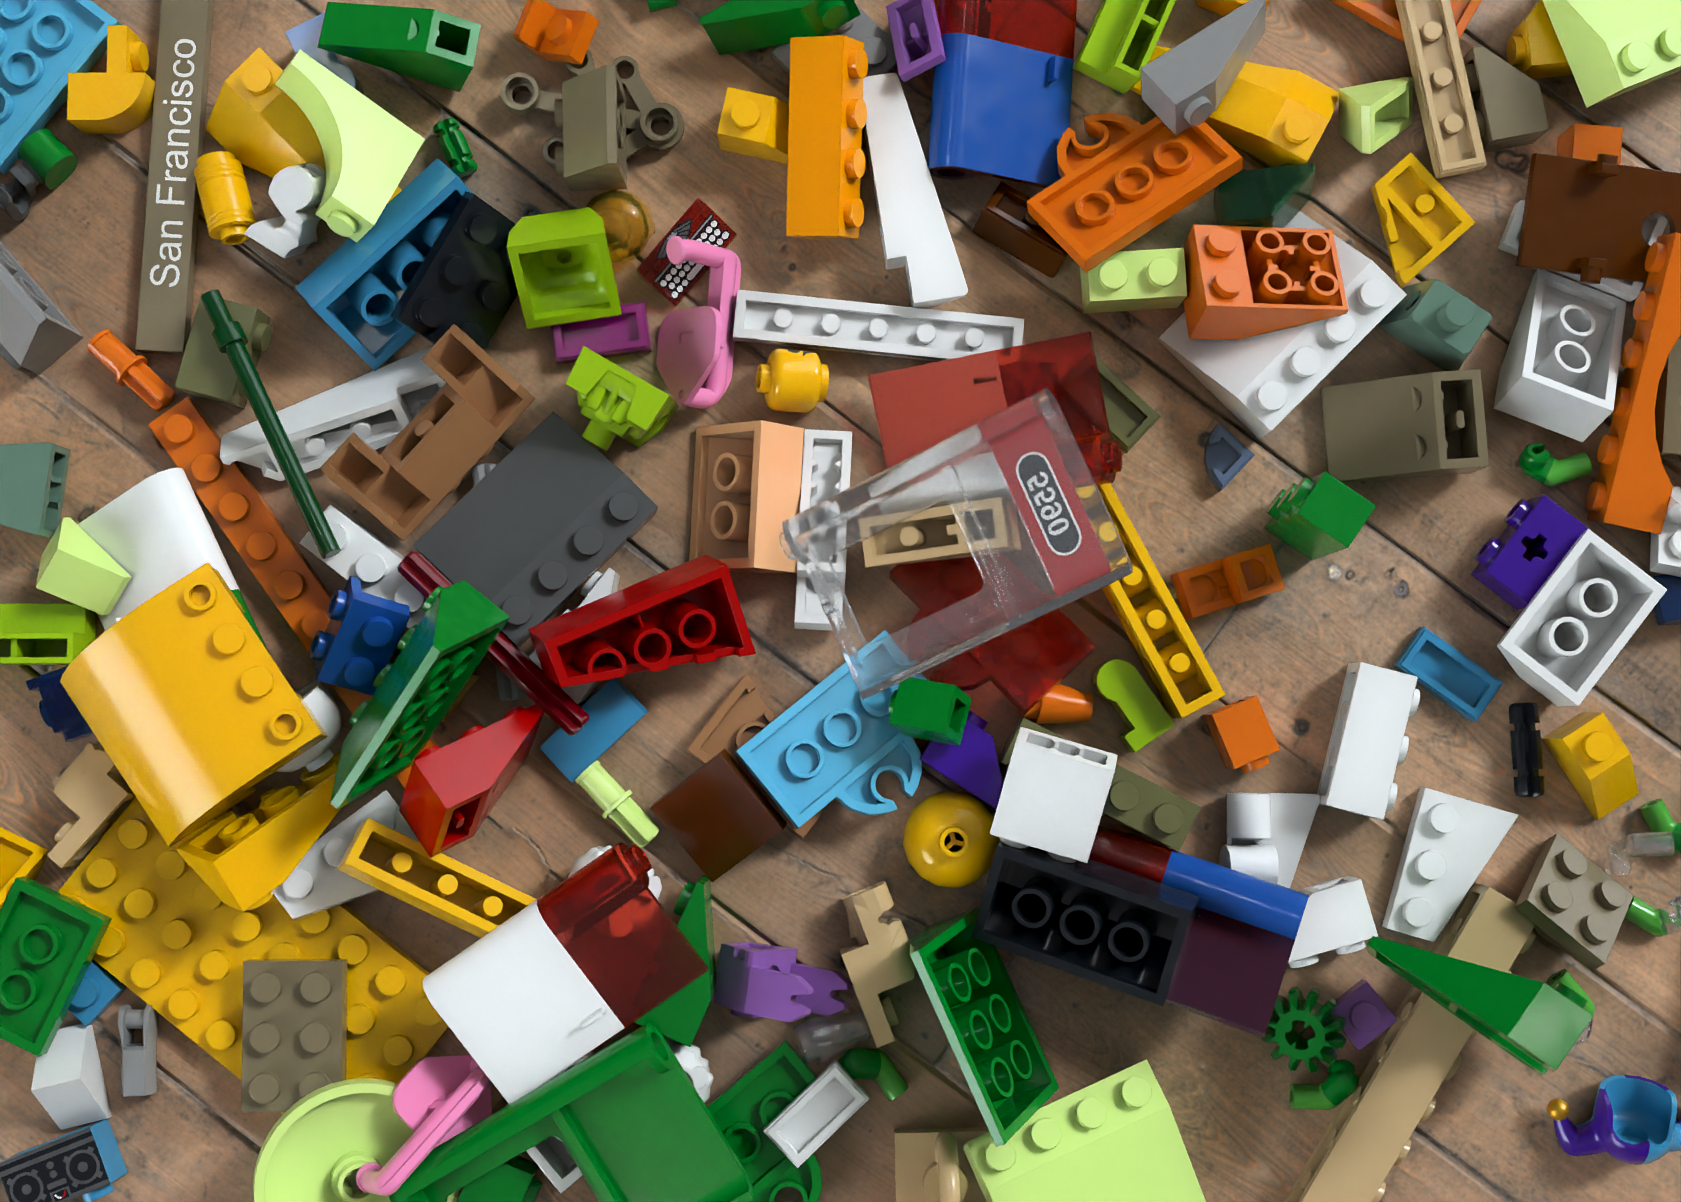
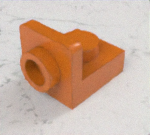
(554, 32)

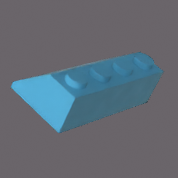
(367, 278)

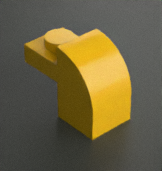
(116, 98)

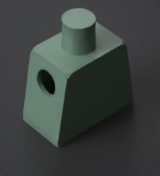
(1438, 325)
(32, 486)

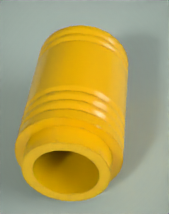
(224, 197)

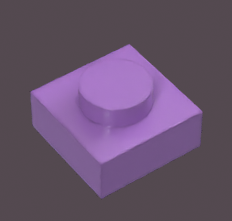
(1365, 1014)

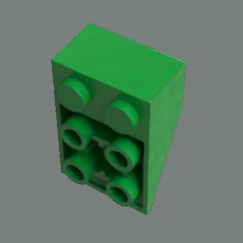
(684, 1011)

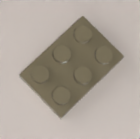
(292, 1030)

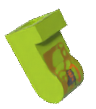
(1134, 702)

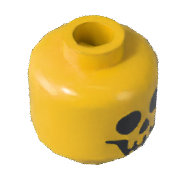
(793, 380)

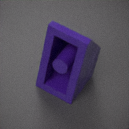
(971, 764)

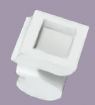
(295, 195)

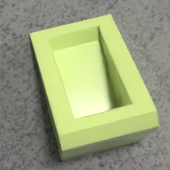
(1375, 112)
(80, 570)

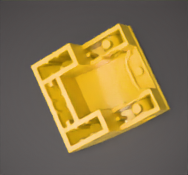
(189, 703)

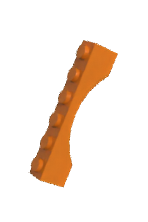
(1631, 481)

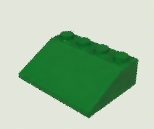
(416, 688)
(983, 1023)

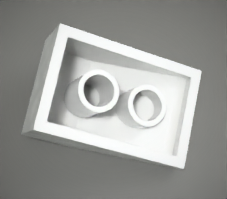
(1563, 357)

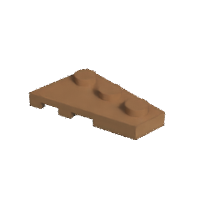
(732, 726)

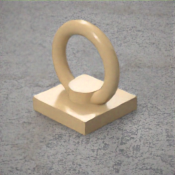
(934, 1166)

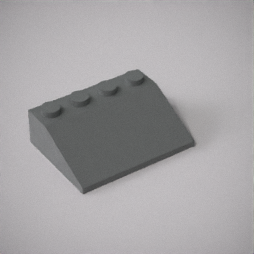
(538, 525)

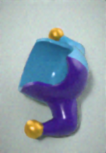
(1629, 1121)

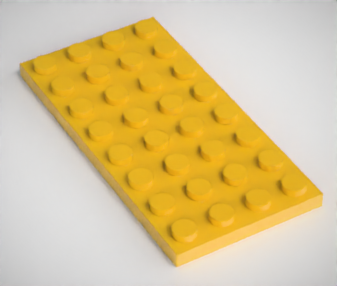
(188, 949)

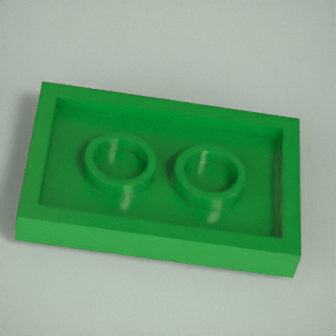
(42, 961)

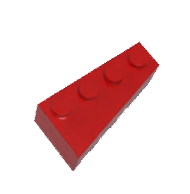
(647, 626)

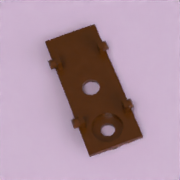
(1591, 216)

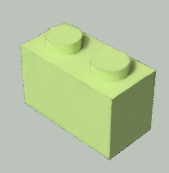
(1135, 281)

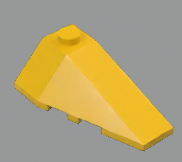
(1271, 112)
(262, 121)
(258, 851)

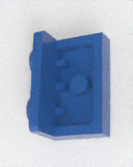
(357, 638)

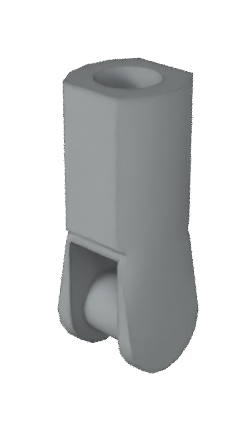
(138, 1058)

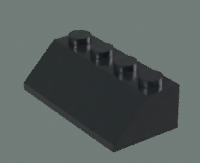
(1086, 920)

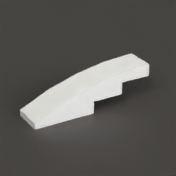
(824, 474)

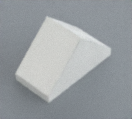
(71, 1079)

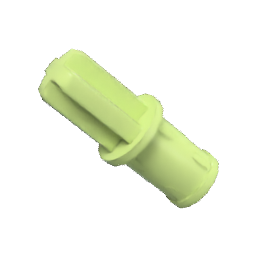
(617, 804)

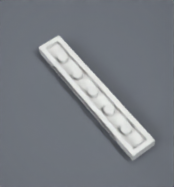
(869, 327)

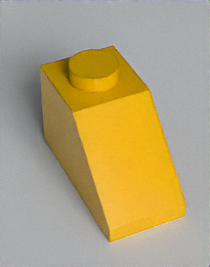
(1535, 46)
(754, 125)
(1594, 762)

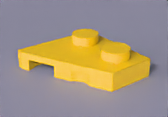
(1416, 217)

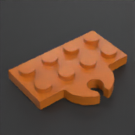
(1127, 182)

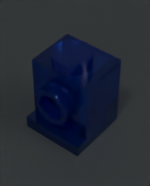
(58, 708)

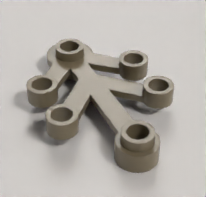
(639, 121)

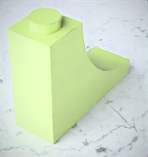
(360, 142)

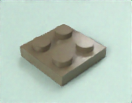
(1574, 901)

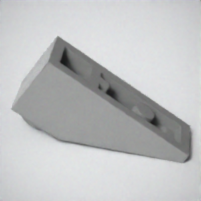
(1197, 73)

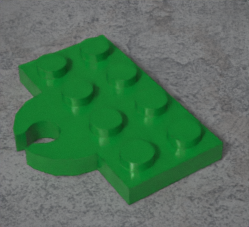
(750, 1106)

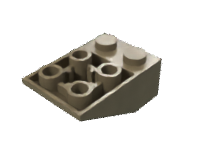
(1405, 426)

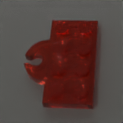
(1020, 662)

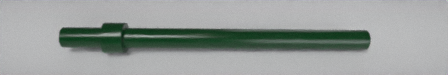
(232, 340)

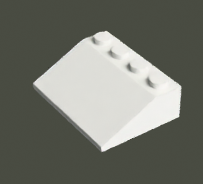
(1274, 371)

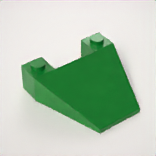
(1511, 1011)

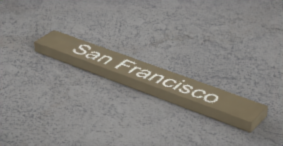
(171, 186)

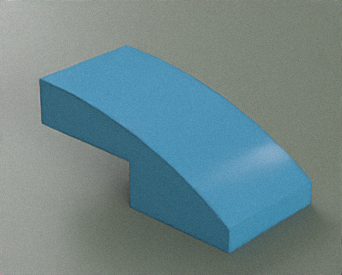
(611, 716)

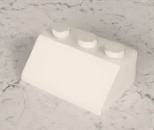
(1579, 620)

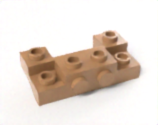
(438, 443)

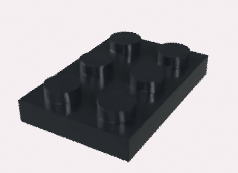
(463, 277)

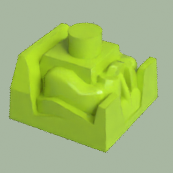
(563, 268)
(618, 402)

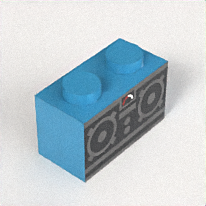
(66, 1167)

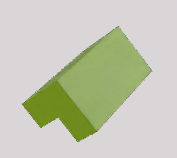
(1122, 41)
(44, 633)

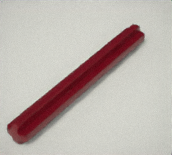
(506, 655)

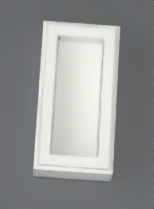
(816, 1113)

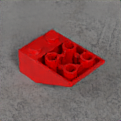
(460, 783)

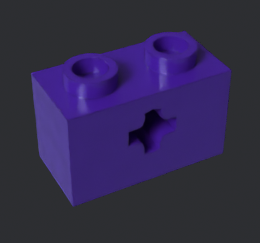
(1502, 562)

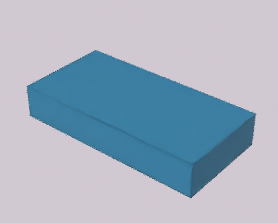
(1448, 674)

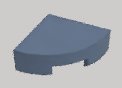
(1224, 456)

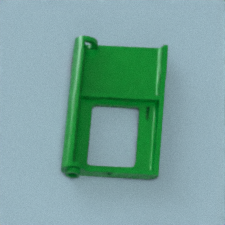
(624, 1121)

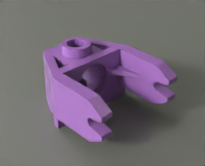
(770, 983)

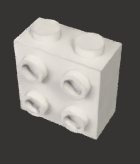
(1053, 795)

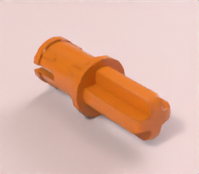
(131, 370)

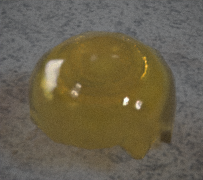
(626, 223)

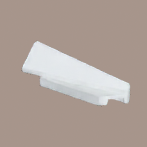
(906, 199)
(371, 406)

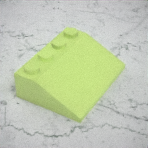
(1617, 43)
(1092, 1147)

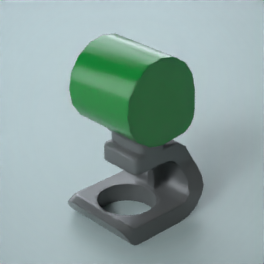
(43, 162)

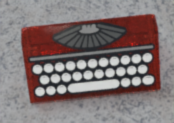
(676, 281)

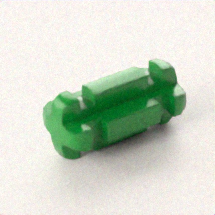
(455, 147)

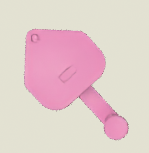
(699, 341)
(437, 1102)

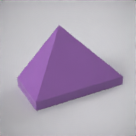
(915, 36)

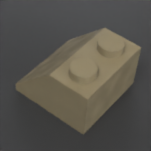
(592, 131)

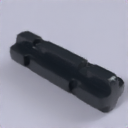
(1526, 749)

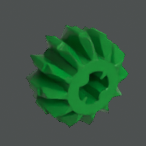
(1322, 1040)

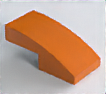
(1227, 581)

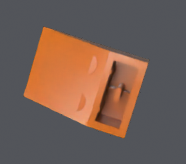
(1259, 280)

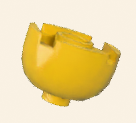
(932, 822)

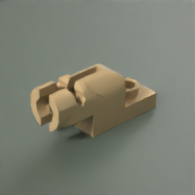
(94, 793)
(878, 958)

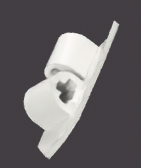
(1267, 833)

